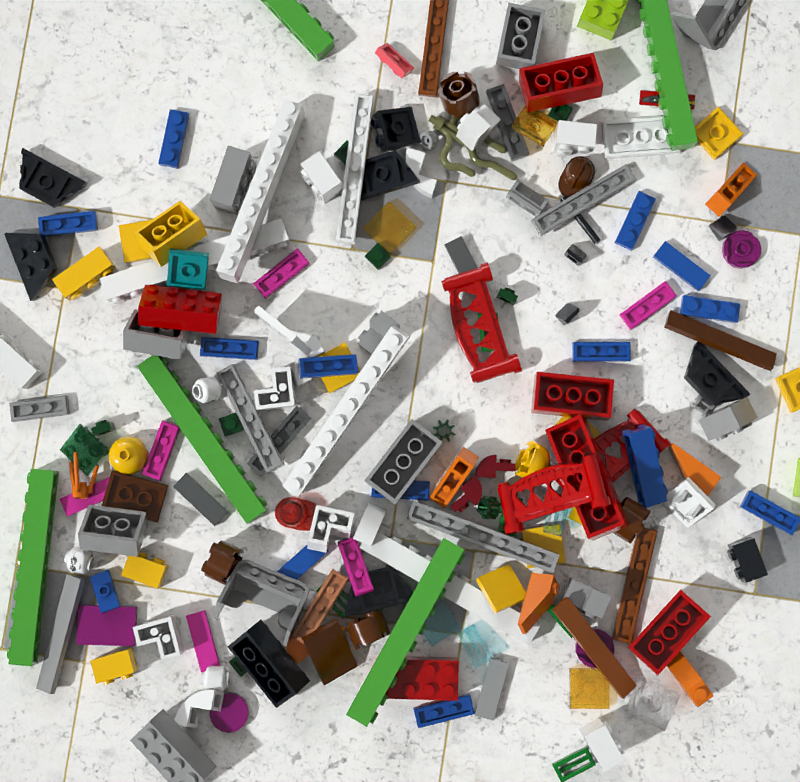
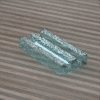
(552, 531)
(482, 661)

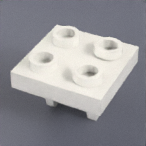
(688, 502)

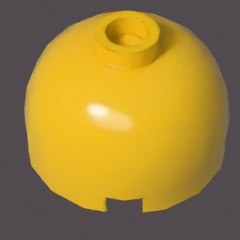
(128, 455)
(532, 459)

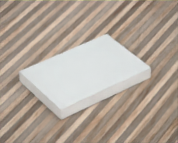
(283, 331)

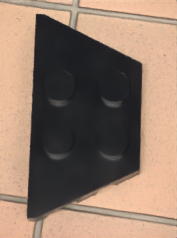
(386, 174)
(47, 180)
(32, 260)
(711, 378)
(388, 592)

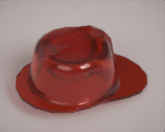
(295, 513)

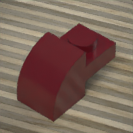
(488, 466)
(472, 492)

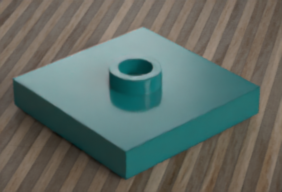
(187, 269)

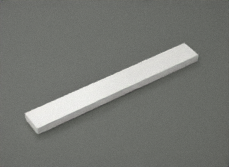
(354, 169)

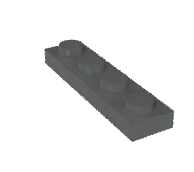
(503, 109)
(283, 435)

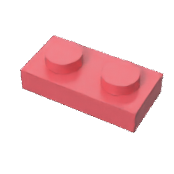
(394, 60)

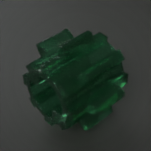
(441, 426)
(489, 507)

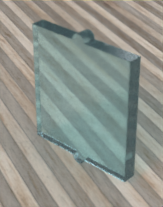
(440, 624)

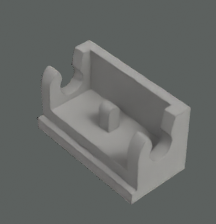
(527, 198)

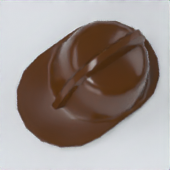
(576, 176)

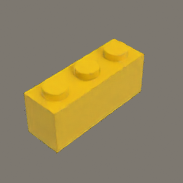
(84, 274)

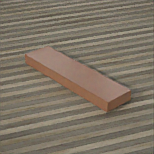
(321, 605)

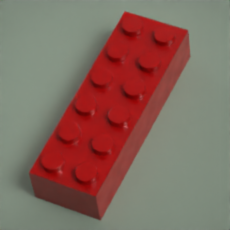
(571, 443)

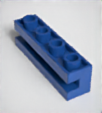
(645, 466)

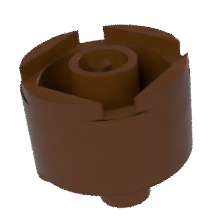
(459, 94)
(635, 515)
(221, 561)
(367, 630)

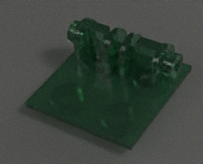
(87, 447)

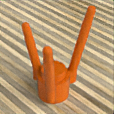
(80, 489)

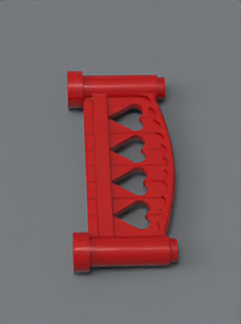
(499, 361)
(616, 466)
(590, 490)

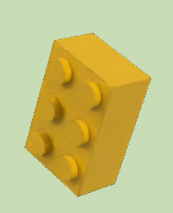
(172, 229)

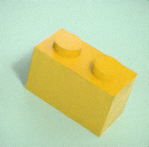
(145, 570)
(114, 665)

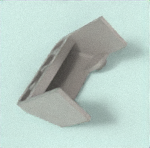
(711, 22)
(267, 589)

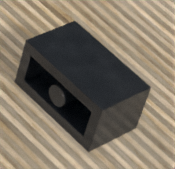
(747, 560)

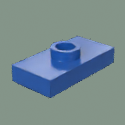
(105, 591)

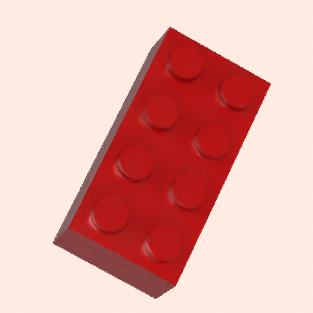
(560, 82)
(180, 309)
(572, 396)
(669, 632)
(427, 679)

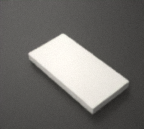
(635, 138)

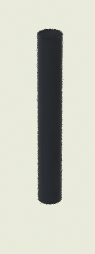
(585, 226)

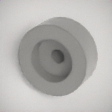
(428, 140)

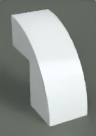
(415, 161)
(317, 350)
(369, 524)
(190, 710)

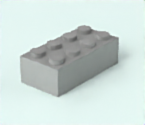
(403, 462)
(172, 750)

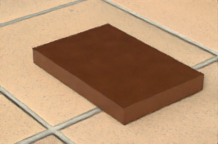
(135, 494)
(329, 652)

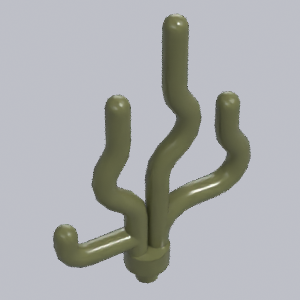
(449, 130)

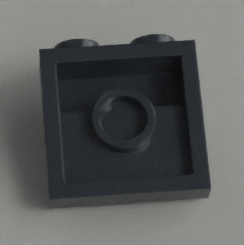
(395, 129)

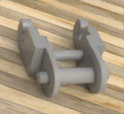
(695, 405)

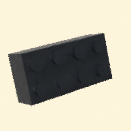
(269, 663)

